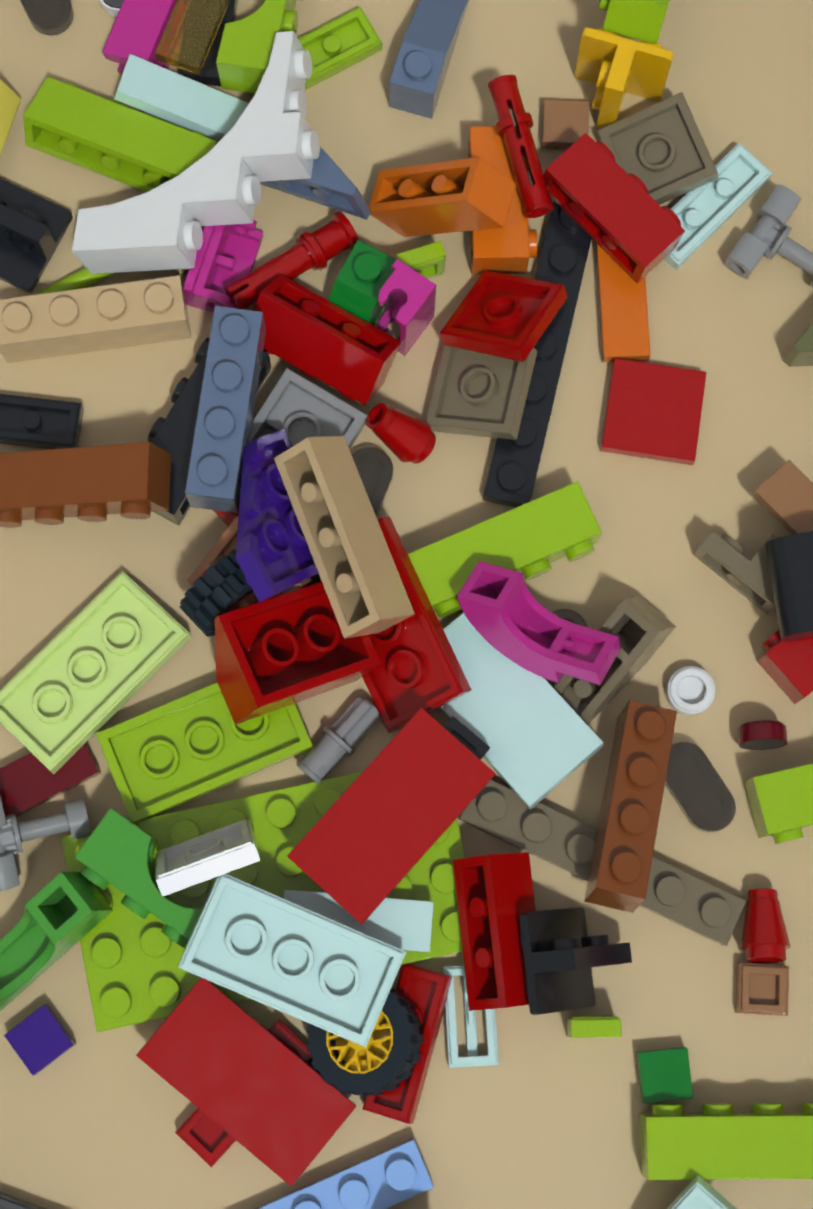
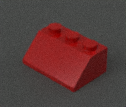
(285, 653)

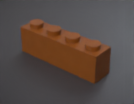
(84, 483)
(631, 807)

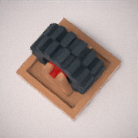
(220, 584)

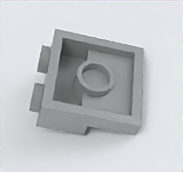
(306, 412)

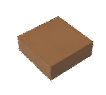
(563, 122)
(762, 989)

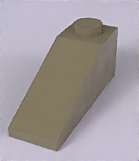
(640, 634)

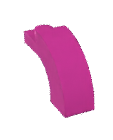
(528, 633)

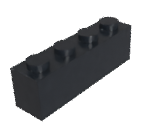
(177, 431)

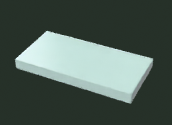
(519, 715)
(291, 959)

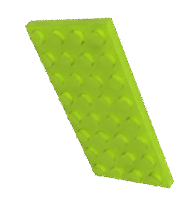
(135, 965)

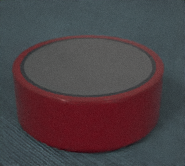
(762, 735)

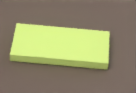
(89, 671)

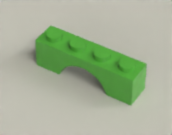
(123, 856)
(47, 930)

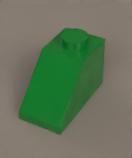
(360, 282)

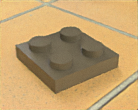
(662, 149)
(479, 394)

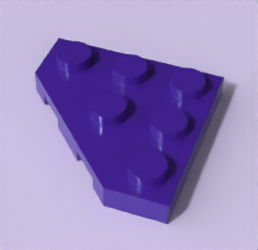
(268, 532)

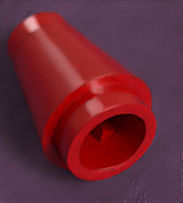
(403, 434)
(764, 928)

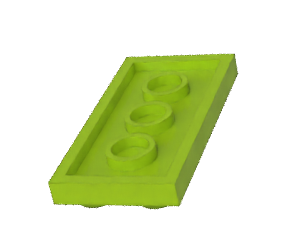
(194, 749)

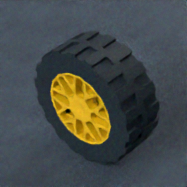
(380, 1064)

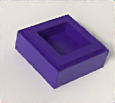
(40, 1039)

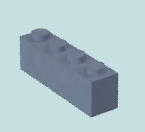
(225, 409)

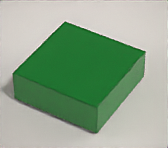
(664, 1075)

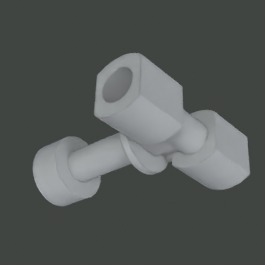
(770, 237)
(13, 833)

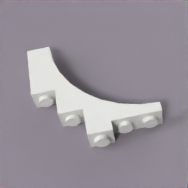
(221, 188)

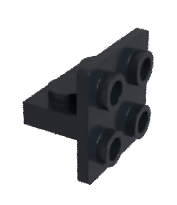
(28, 234)
(561, 958)

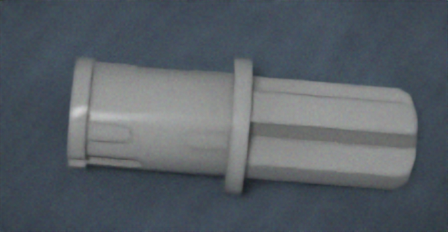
(339, 739)

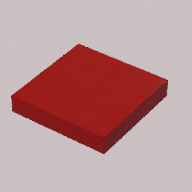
(504, 315)
(653, 411)

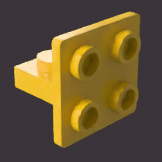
(619, 68)

